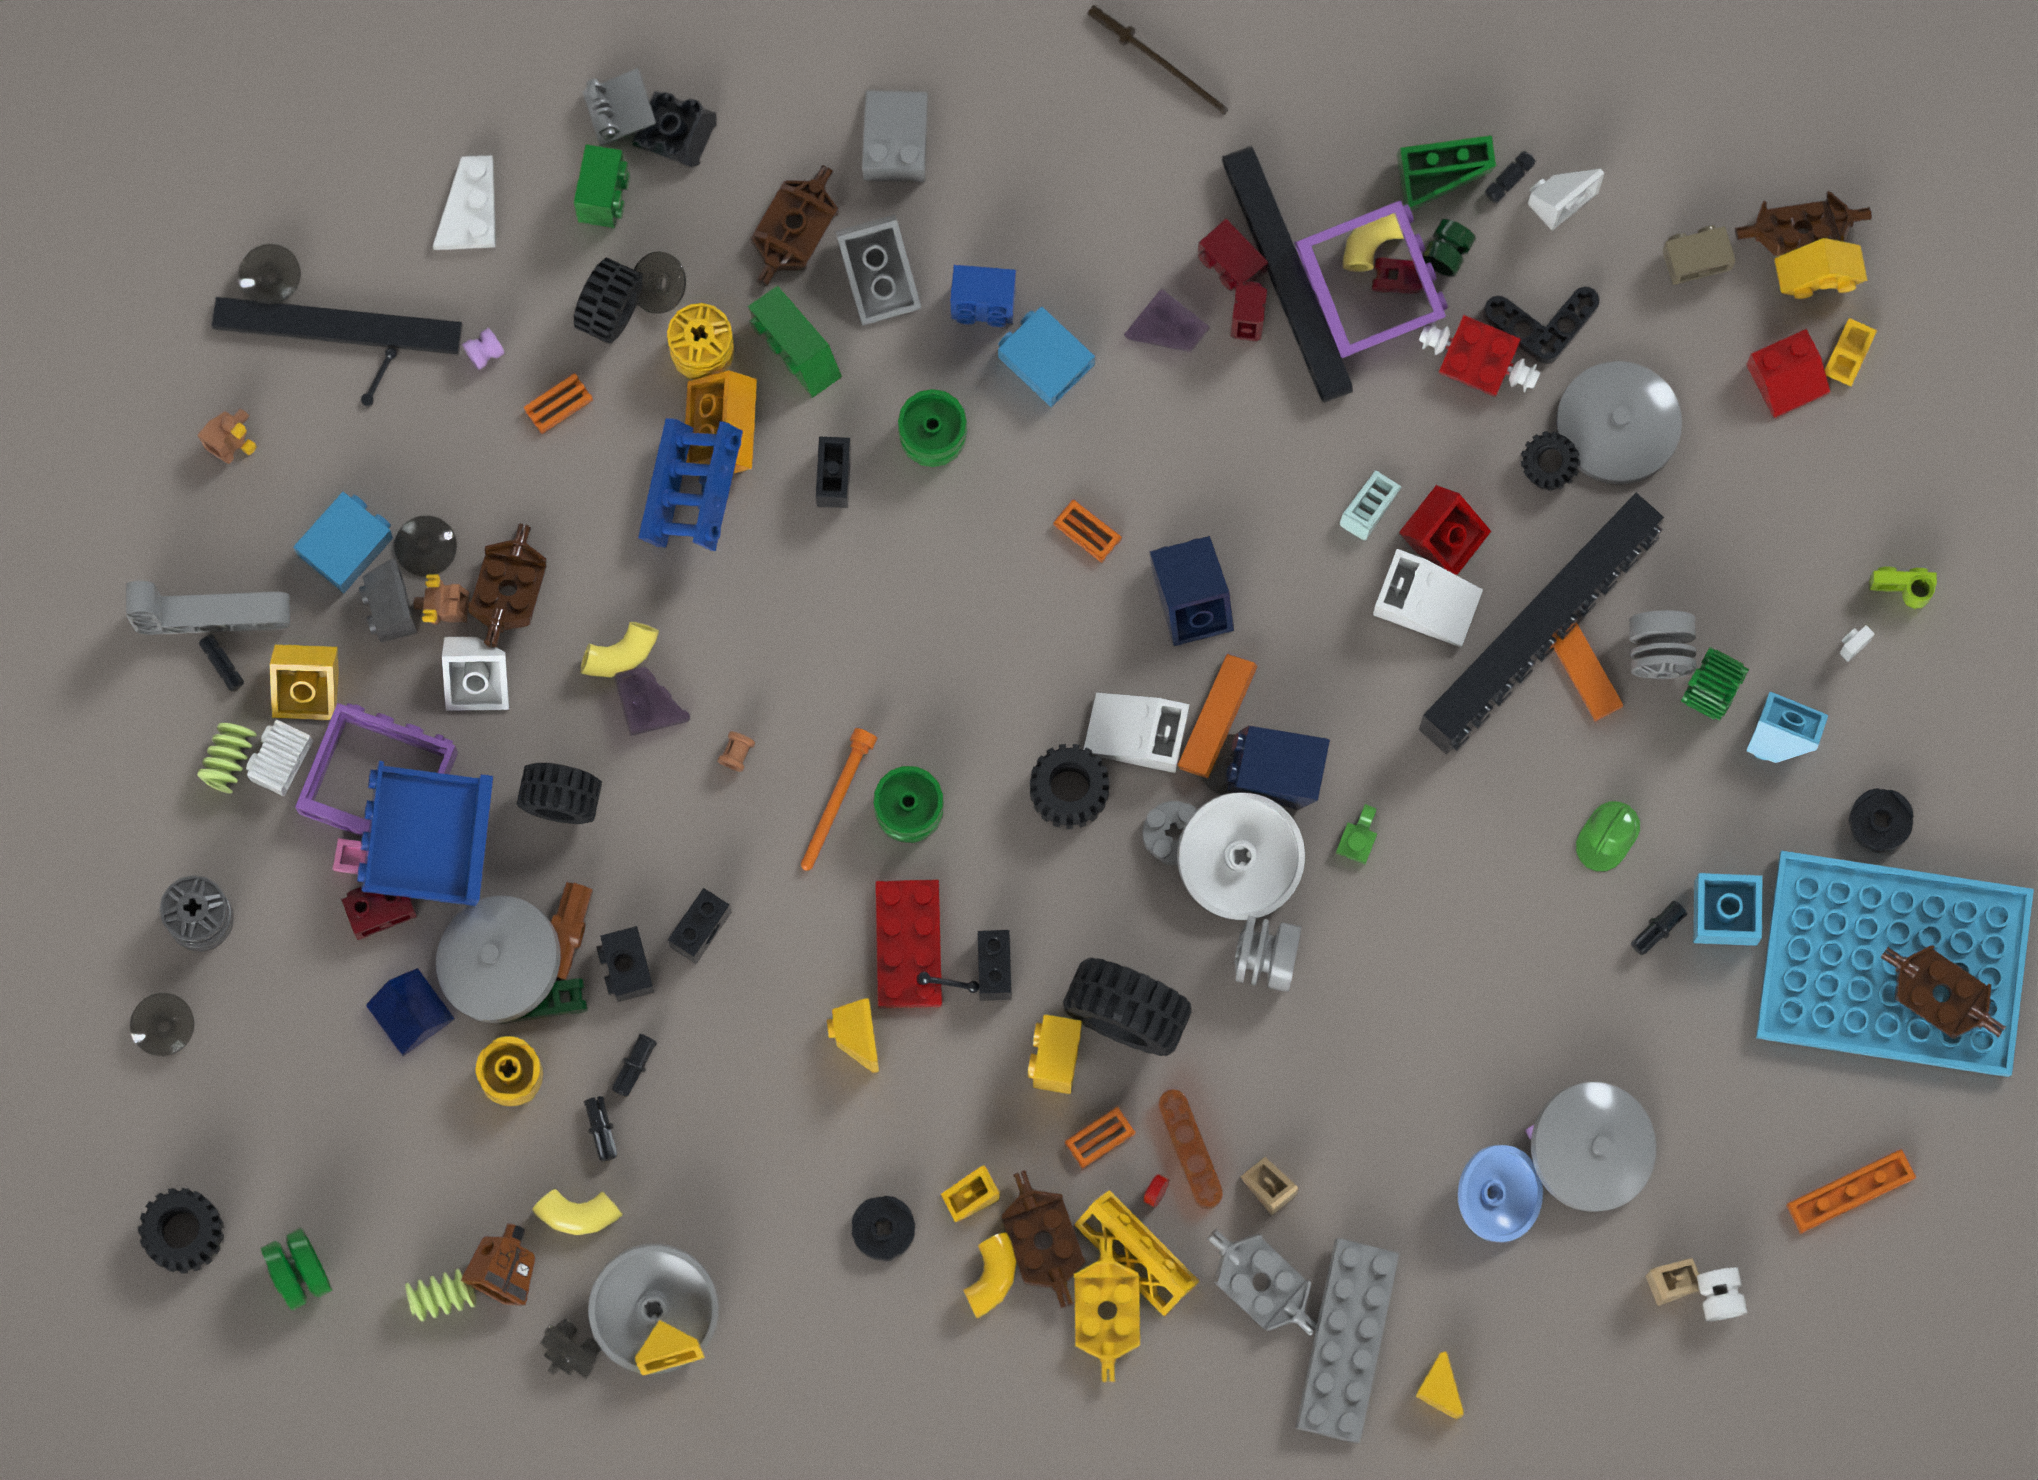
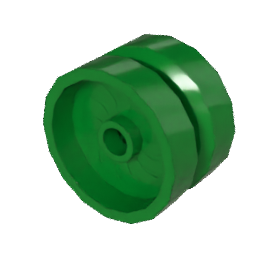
(938, 445)
(917, 788)
(293, 1270)

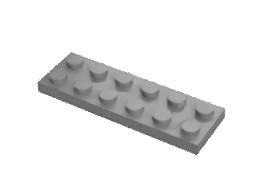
(1347, 1340)

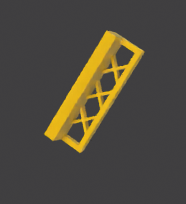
(1147, 1249)

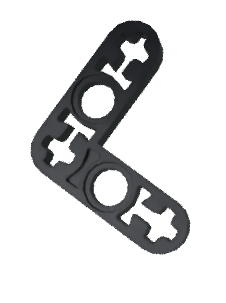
(1539, 333)

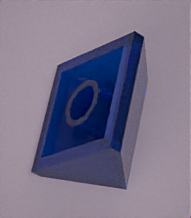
(409, 1010)

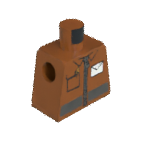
(502, 1267)

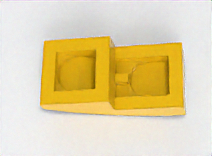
(1850, 352)

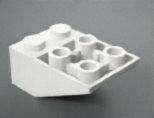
(1427, 599)
(1137, 730)

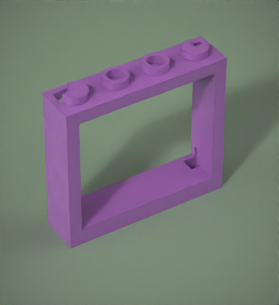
(1425, 272)
(379, 724)

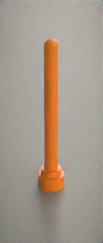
(861, 743)

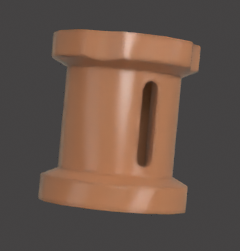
(736, 751)

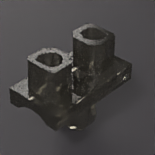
(565, 1353)

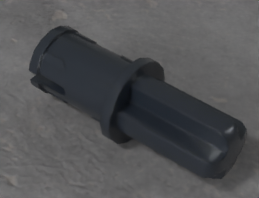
(1659, 927)
(634, 1065)
(601, 1128)

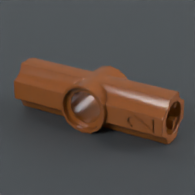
(570, 924)

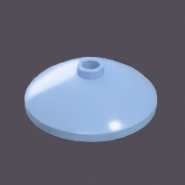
(1513, 1197)

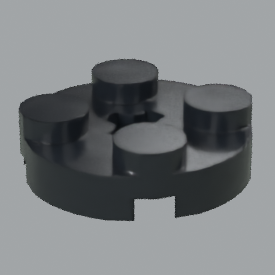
(1877, 837)
(885, 1246)

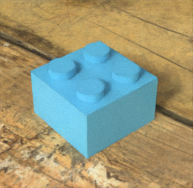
(1727, 909)

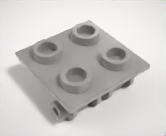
(618, 106)

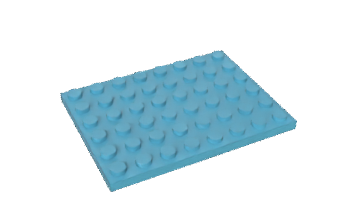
(1837, 993)

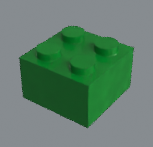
(600, 186)

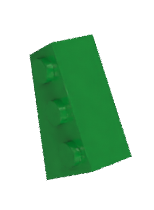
(1442, 167)
(795, 340)

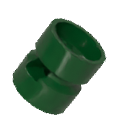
(1450, 244)

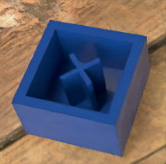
(983, 295)

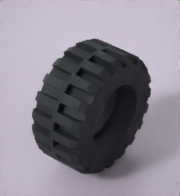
(1127, 1006)

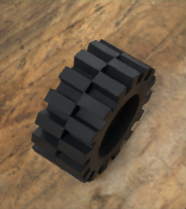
(1537, 448)

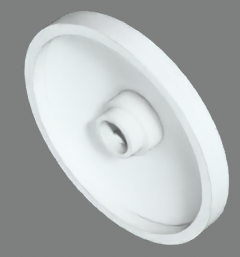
(1241, 856)

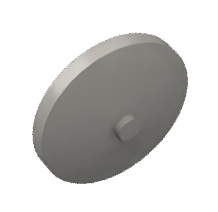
(1620, 422)
(498, 959)
(1593, 1147)
(647, 1287)

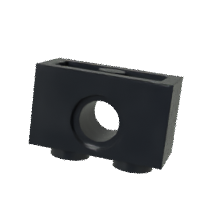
(833, 472)
(699, 925)
(620, 945)
(994, 965)

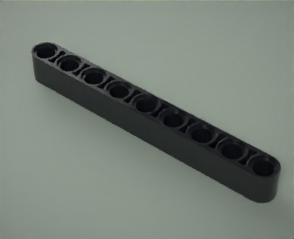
(1287, 274)

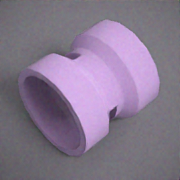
(483, 349)

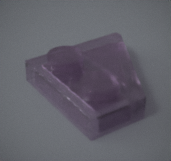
(1167, 325)
(646, 702)

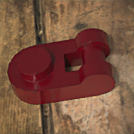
(1407, 281)

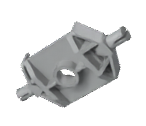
(1286, 1289)

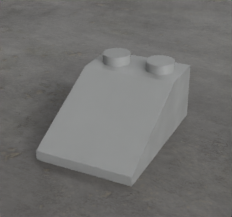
(895, 136)
(878, 269)

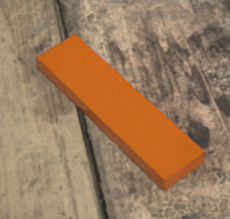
(1587, 674)
(1217, 716)
(1851, 1191)

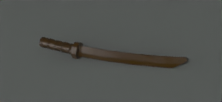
(1126, 36)

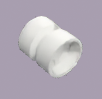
(1723, 1305)

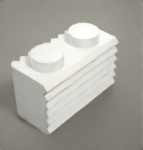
(279, 757)

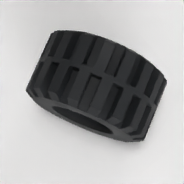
(608, 300)
(1066, 760)
(559, 793)
(162, 1211)

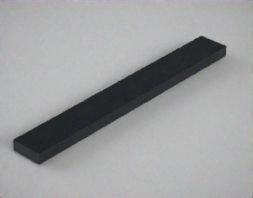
(337, 325)

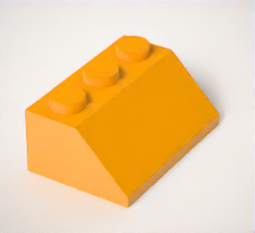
(722, 398)

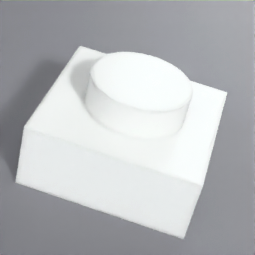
(1855, 642)

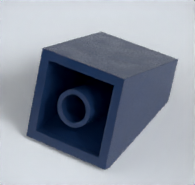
(1192, 590)
(1278, 766)

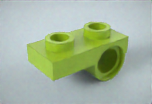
(1890, 579)

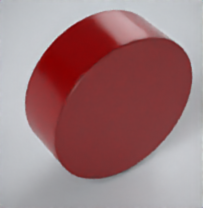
(1156, 1190)

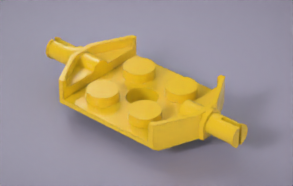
(1101, 1283)

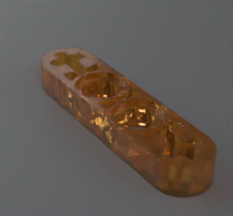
(1192, 1148)

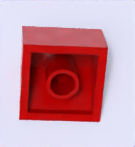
(1789, 373)
(1445, 530)

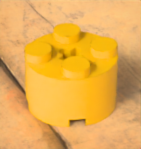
(497, 1058)

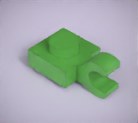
(1358, 840)

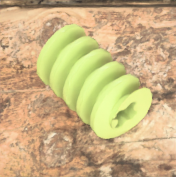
(224, 756)
(440, 1295)

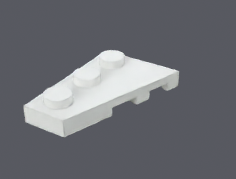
(470, 207)

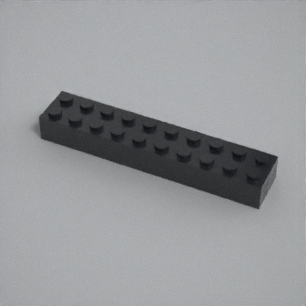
(1536, 628)

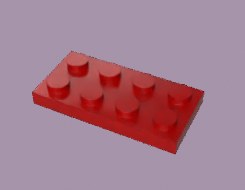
(908, 943)

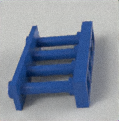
(667, 479)

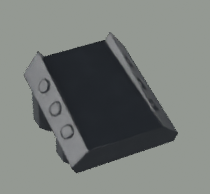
(679, 130)

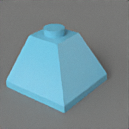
(1786, 729)

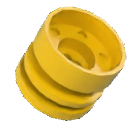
(707, 355)

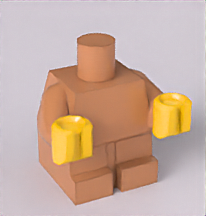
(225, 435)
(443, 602)

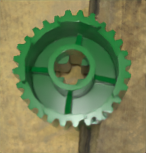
(1714, 684)

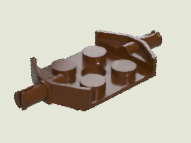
(1824, 219)
(792, 248)
(513, 565)
(1968, 996)
(1047, 1213)

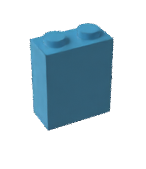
(1045, 356)
(344, 541)

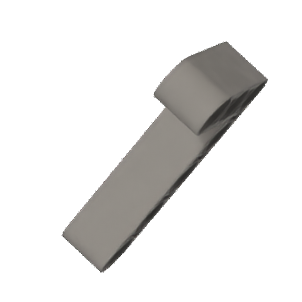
(160, 614)

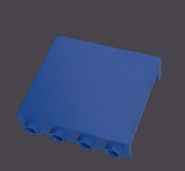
(425, 835)

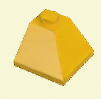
(855, 1033)

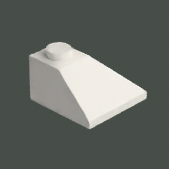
(1564, 195)
(474, 675)

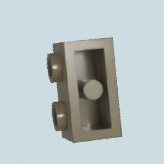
(1698, 254)

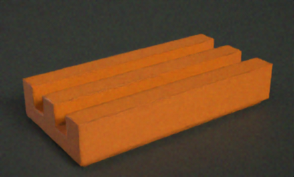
(552, 393)
(1107, 547)
(1077, 1153)

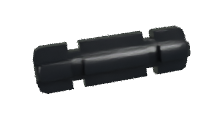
(1510, 176)
(221, 662)

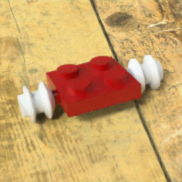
(1479, 356)

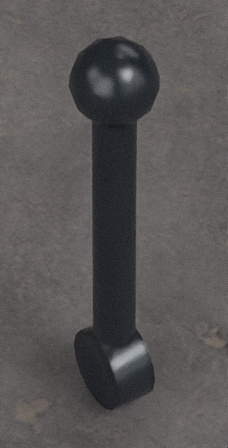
(367, 399)
(924, 978)

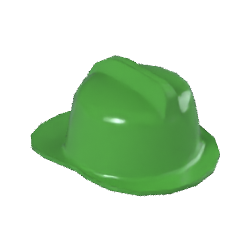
(1607, 836)

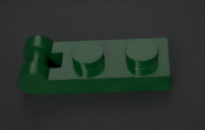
(552, 1003)

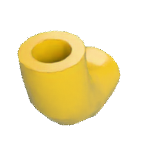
(996, 1275)

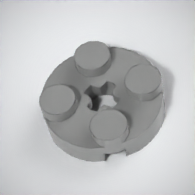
(1158, 822)

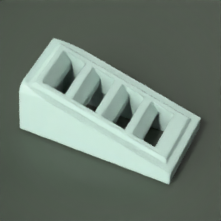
(1360, 522)

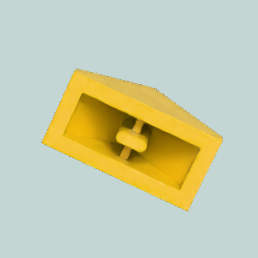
(971, 1194)
(666, 1349)
(1440, 1388)

